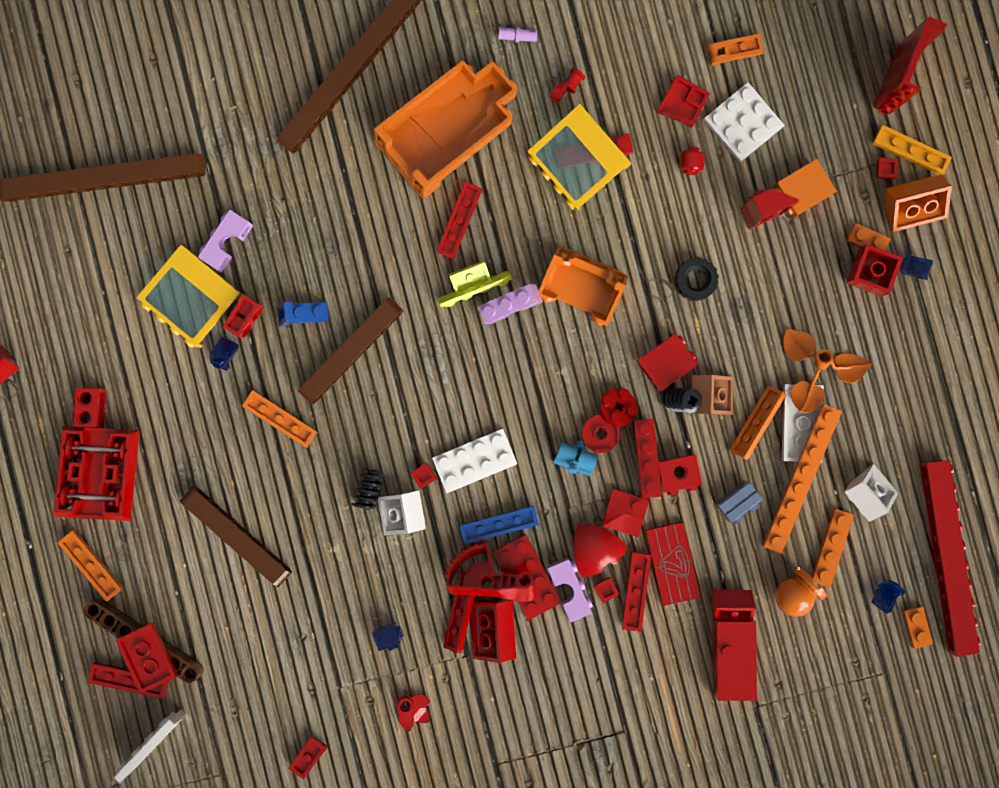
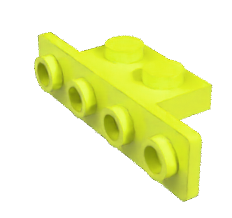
(472, 281)

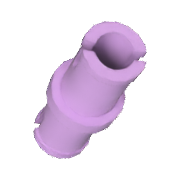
(517, 34)

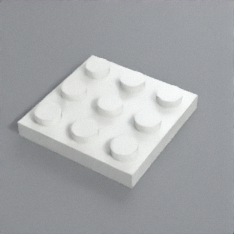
(743, 122)

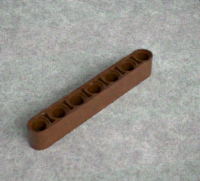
(350, 350)
(236, 536)
(118, 630)

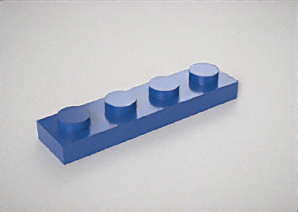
(499, 525)

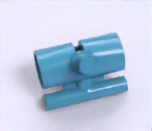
(576, 458)

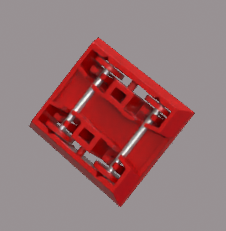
(101, 473)

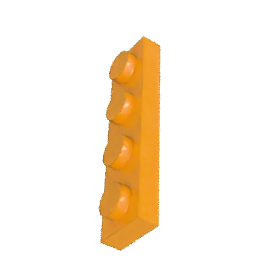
(912, 150)

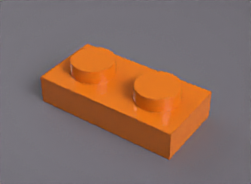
(861, 236)
(917, 627)

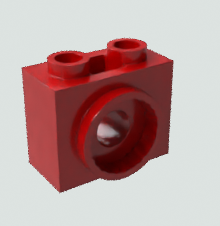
(688, 480)

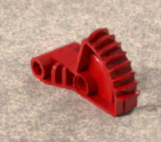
(505, 586)

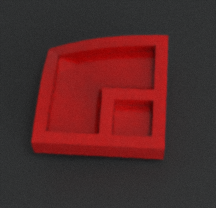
(683, 101)
(625, 512)

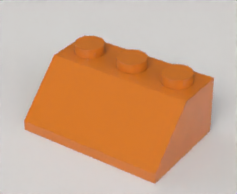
(917, 202)

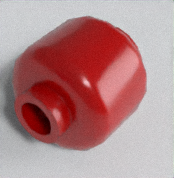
(692, 161)

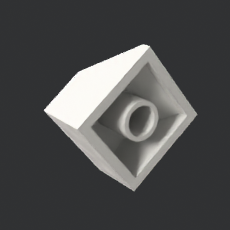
(871, 493)
(401, 513)

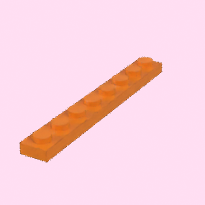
(801, 478)

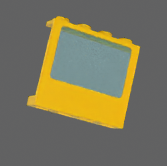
(578, 157)
(188, 296)

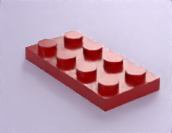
(521, 557)

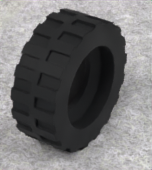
(696, 264)

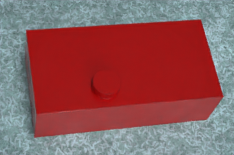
(734, 660)

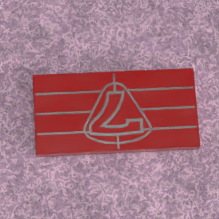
(672, 563)

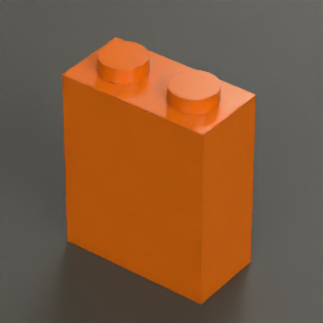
(808, 185)

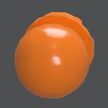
(798, 594)

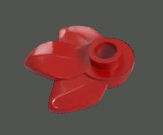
(414, 712)

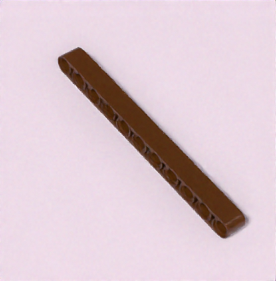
(346, 73)
(102, 177)

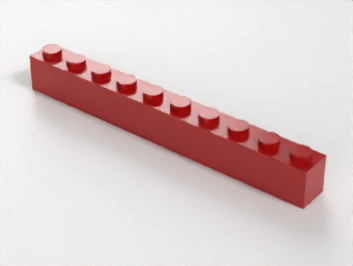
(950, 558)

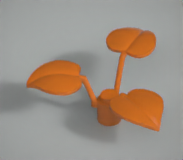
(800, 345)

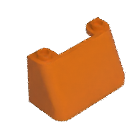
(583, 284)

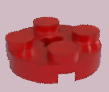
(623, 398)
(593, 442)

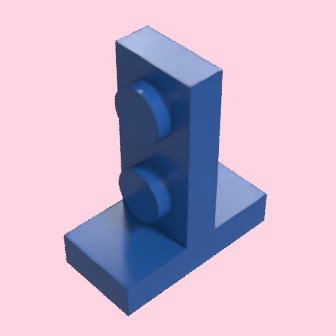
(302, 313)

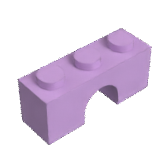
(231, 226)
(510, 303)
(564, 573)

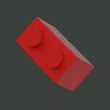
(733, 605)

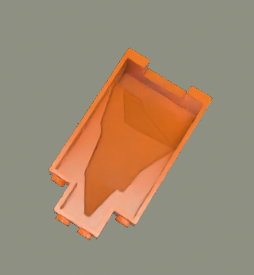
(446, 124)

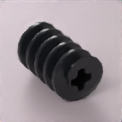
(681, 400)
(369, 489)

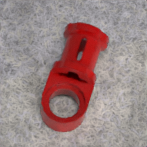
(568, 85)

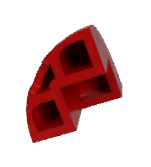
(595, 548)

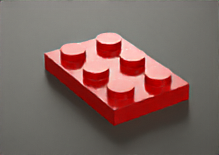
(146, 658)

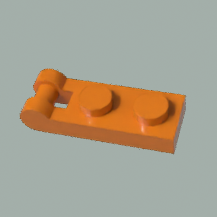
(736, 49)

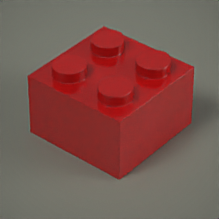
(874, 270)

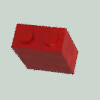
(667, 362)

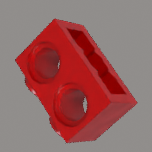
(243, 317)
(95, 407)

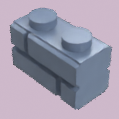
(738, 502)

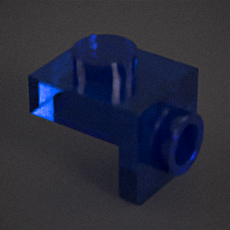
(916, 266)
(223, 353)
(887, 595)

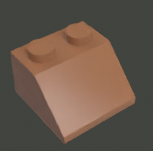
(715, 394)

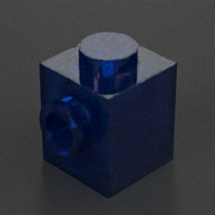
(388, 636)

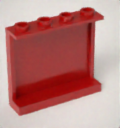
(896, 85)

